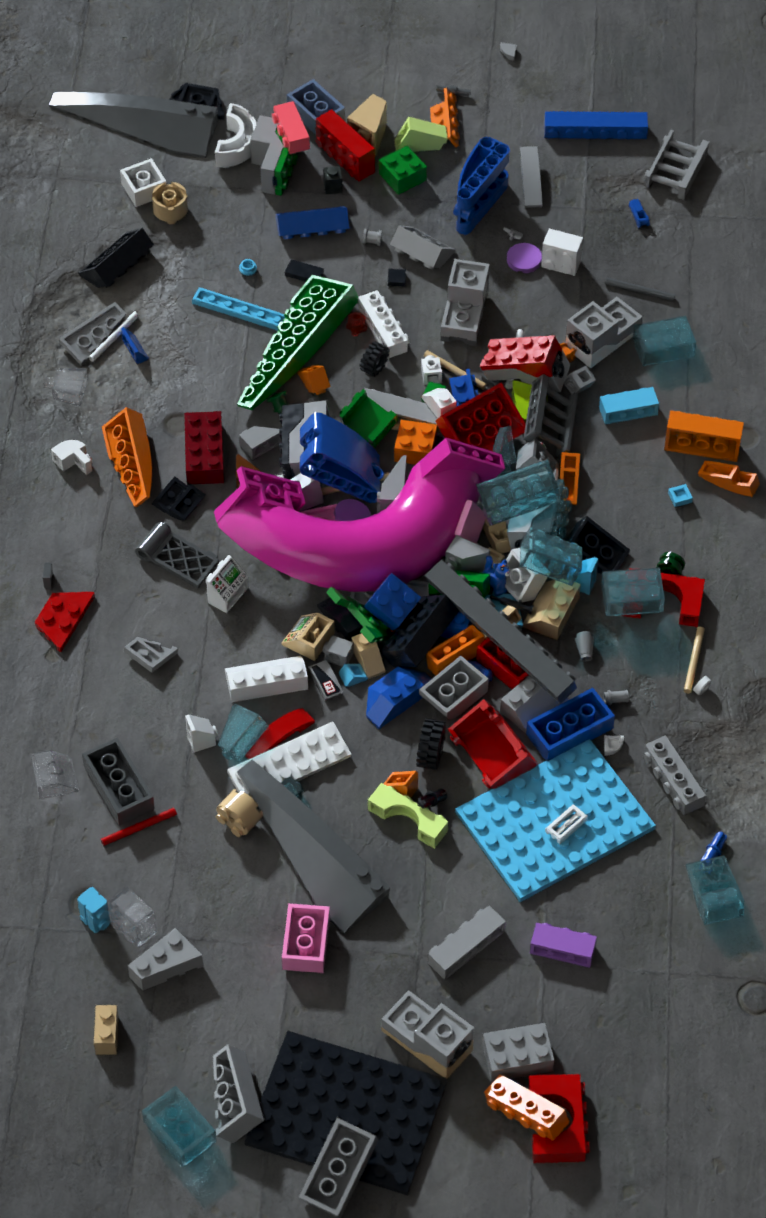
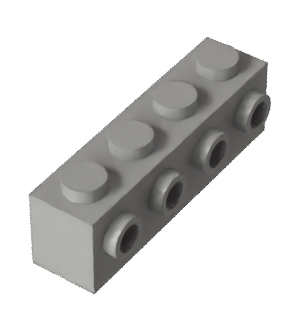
(674, 775)

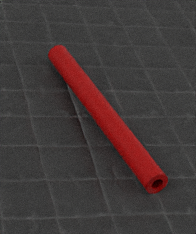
(138, 826)

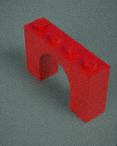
(688, 591)
(570, 1144)

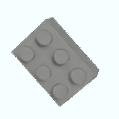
(518, 1052)

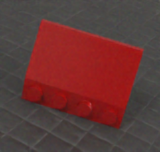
(481, 418)

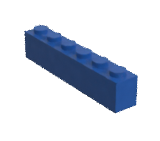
(595, 125)

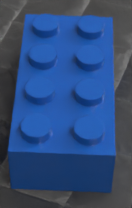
(570, 724)

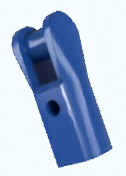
(638, 212)

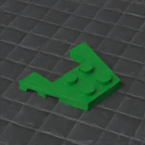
(372, 628)

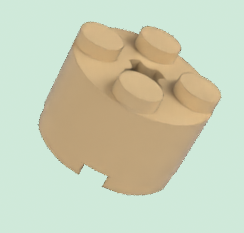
(169, 202)
(238, 813)

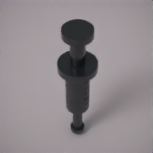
(508, 602)

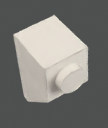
(439, 401)
(200, 733)

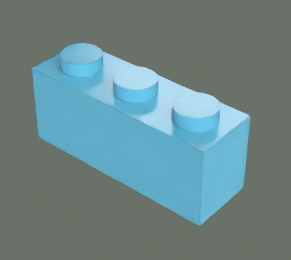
(629, 405)

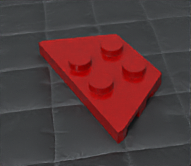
(62, 616)

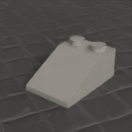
(392, 485)

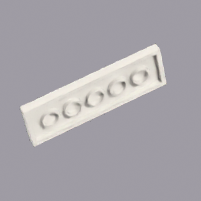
(299, 756)

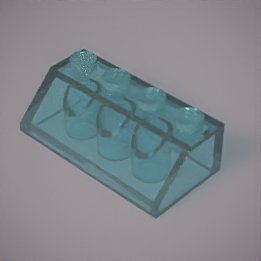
(518, 492)

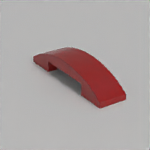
(280, 730)

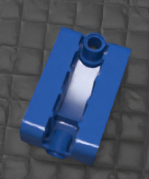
(481, 182)
(339, 458)

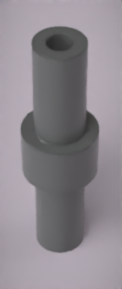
(454, 89)

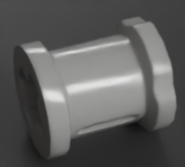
(372, 237)

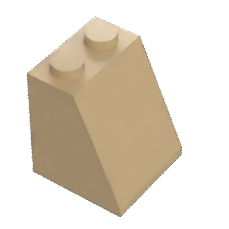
(370, 120)

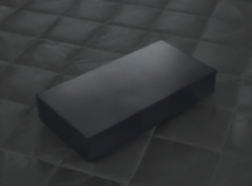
(302, 271)

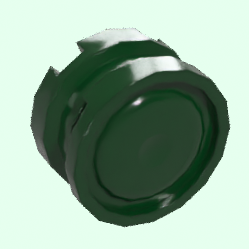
(671, 563)

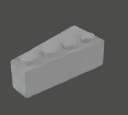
(236, 1094)

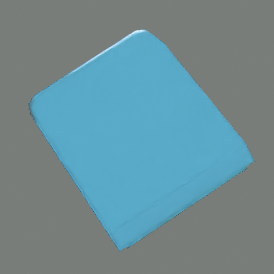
(352, 674)

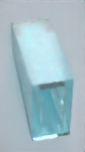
(240, 732)

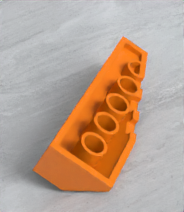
(130, 452)

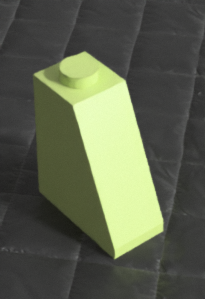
(421, 135)

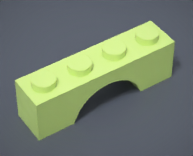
(388, 802)

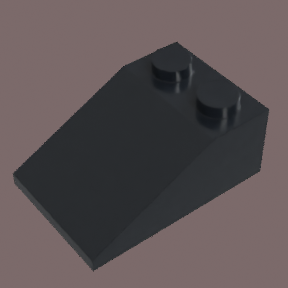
(598, 544)

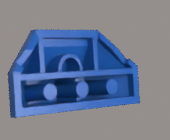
(394, 694)

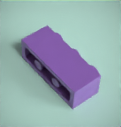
(563, 944)

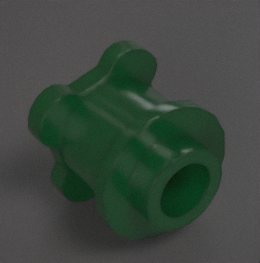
(278, 401)

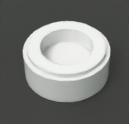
(702, 685)

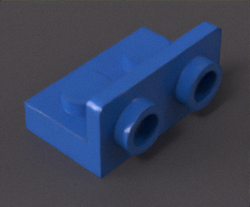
(463, 388)

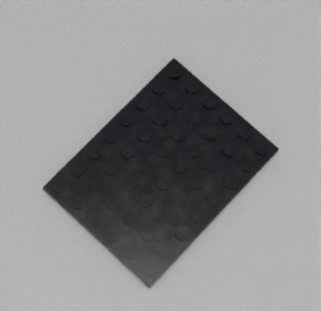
(325, 1082)

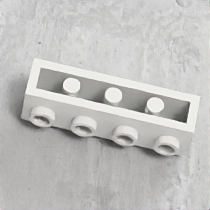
(382, 323)

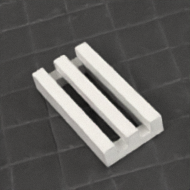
(556, 834)

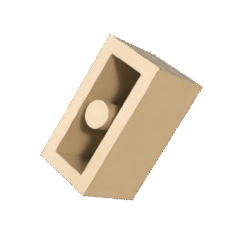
(106, 1030)

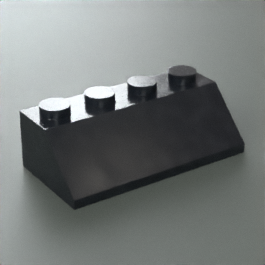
(117, 258)

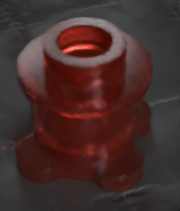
(356, 323)

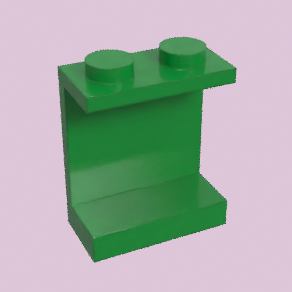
(368, 418)

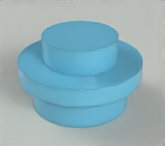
(248, 267)

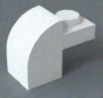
(71, 453)

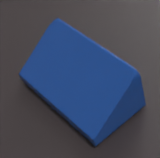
(133, 346)

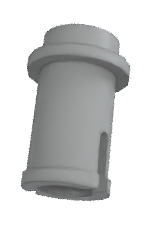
(615, 697)

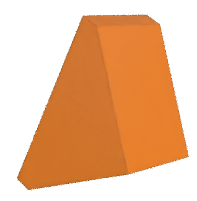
(403, 782)

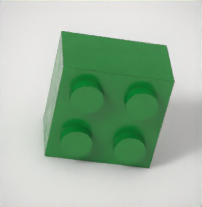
(402, 170)

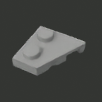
(149, 653)

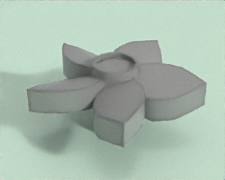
(513, 233)

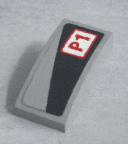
(325, 679)

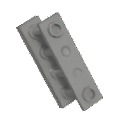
(688, 175)

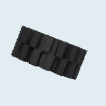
(374, 359)

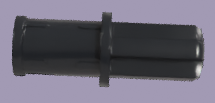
(432, 798)

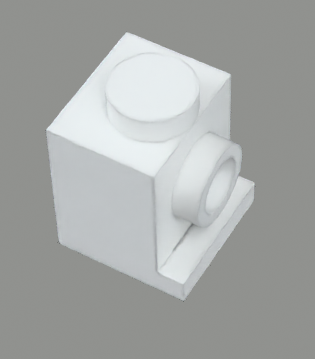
(431, 366)

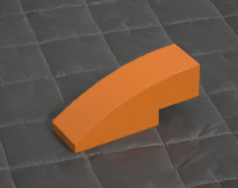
(570, 473)
(729, 477)

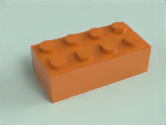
(703, 436)

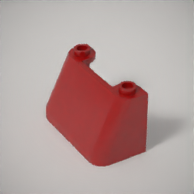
(492, 745)

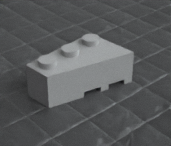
(165, 959)

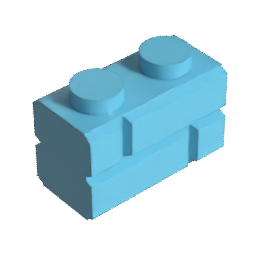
(94, 910)

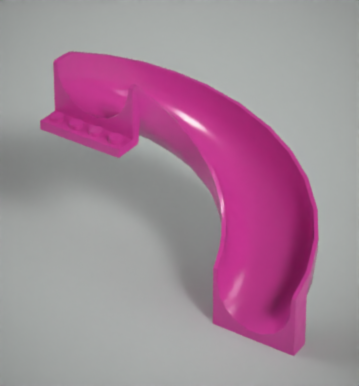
(362, 552)

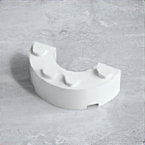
(237, 149)

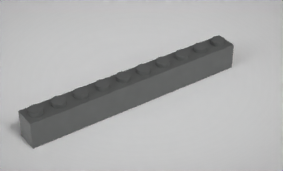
(501, 631)

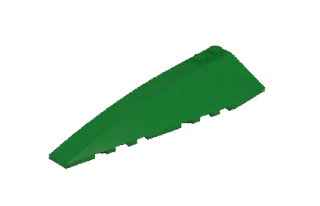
(307, 325)

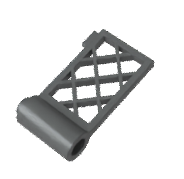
(159, 538)

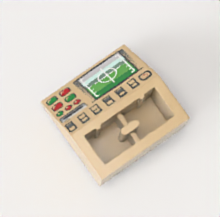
(310, 635)

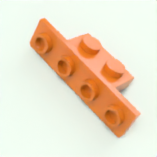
(446, 114)

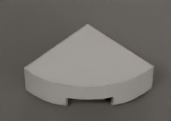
(508, 50)

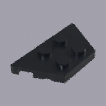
(199, 95)

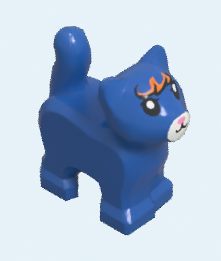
(497, 575)

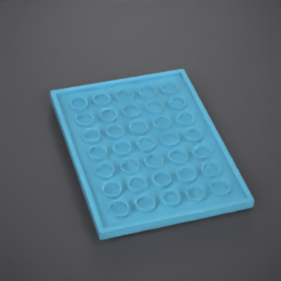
(513, 819)

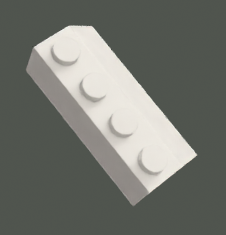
(267, 678)

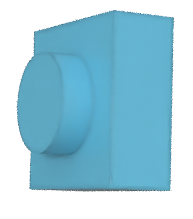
(680, 495)

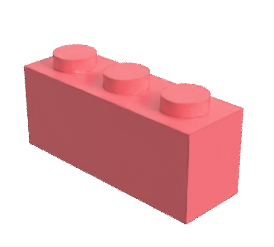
(291, 127)

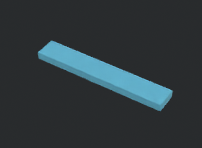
(237, 308)

